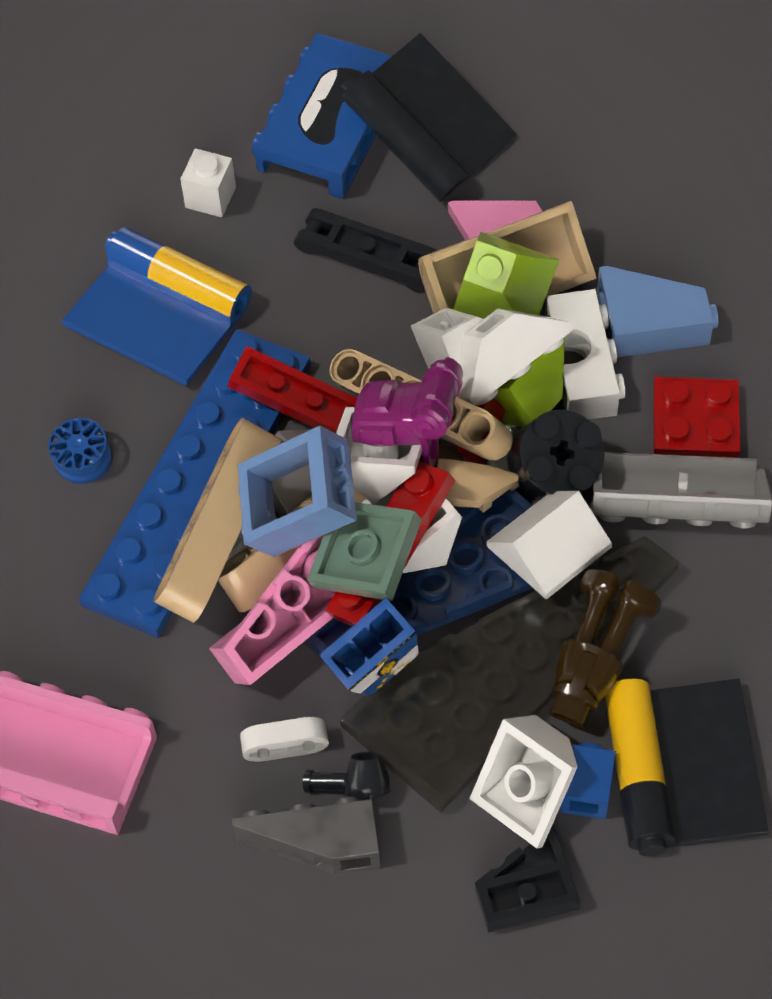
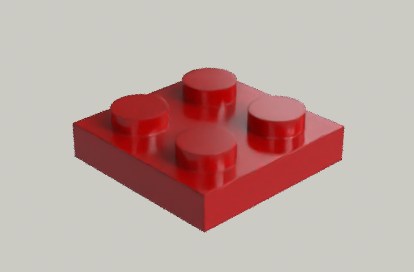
(696, 417)

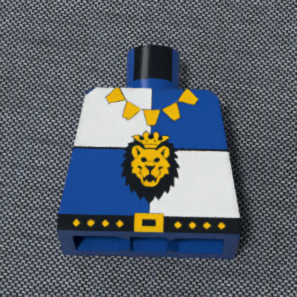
(372, 650)

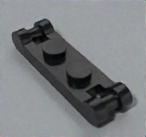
(363, 247)

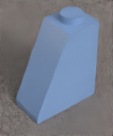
(654, 312)

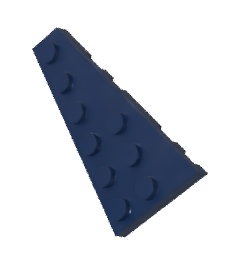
(465, 585)

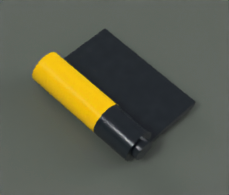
(684, 764)

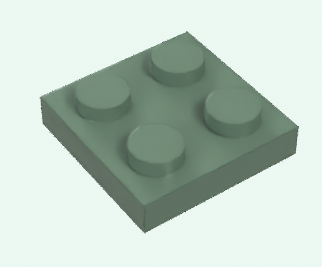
(366, 554)

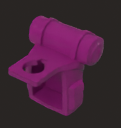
(409, 412)

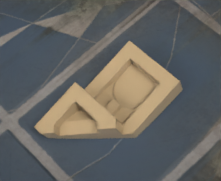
(477, 483)

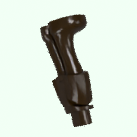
(589, 671)

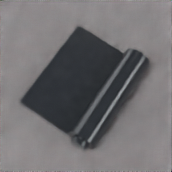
(428, 116)

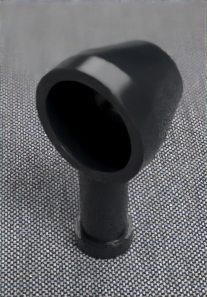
(364, 778)

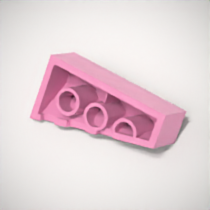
(277, 622)

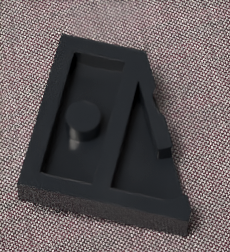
(528, 886)

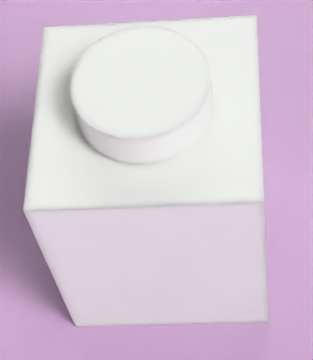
(208, 182)

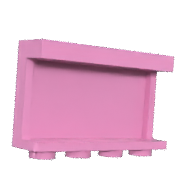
(70, 753)

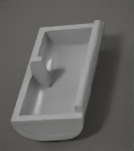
(681, 489)

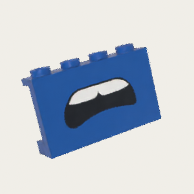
(312, 124)

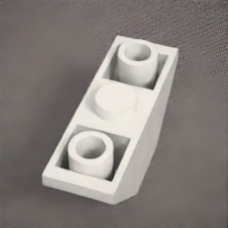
(503, 349)

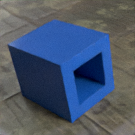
(591, 782)

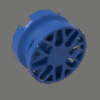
(81, 451)

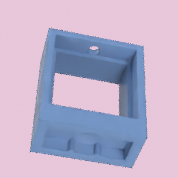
(332, 502)

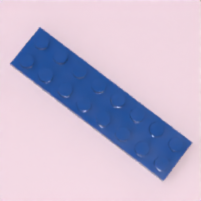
(148, 537)

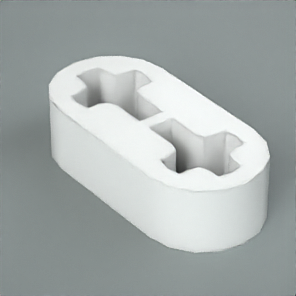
(284, 739)

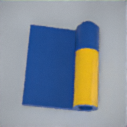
(158, 306)

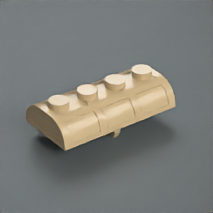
(548, 232)

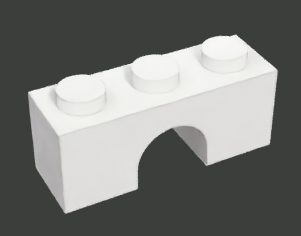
(591, 384)

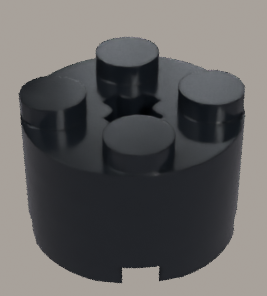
(576, 443)

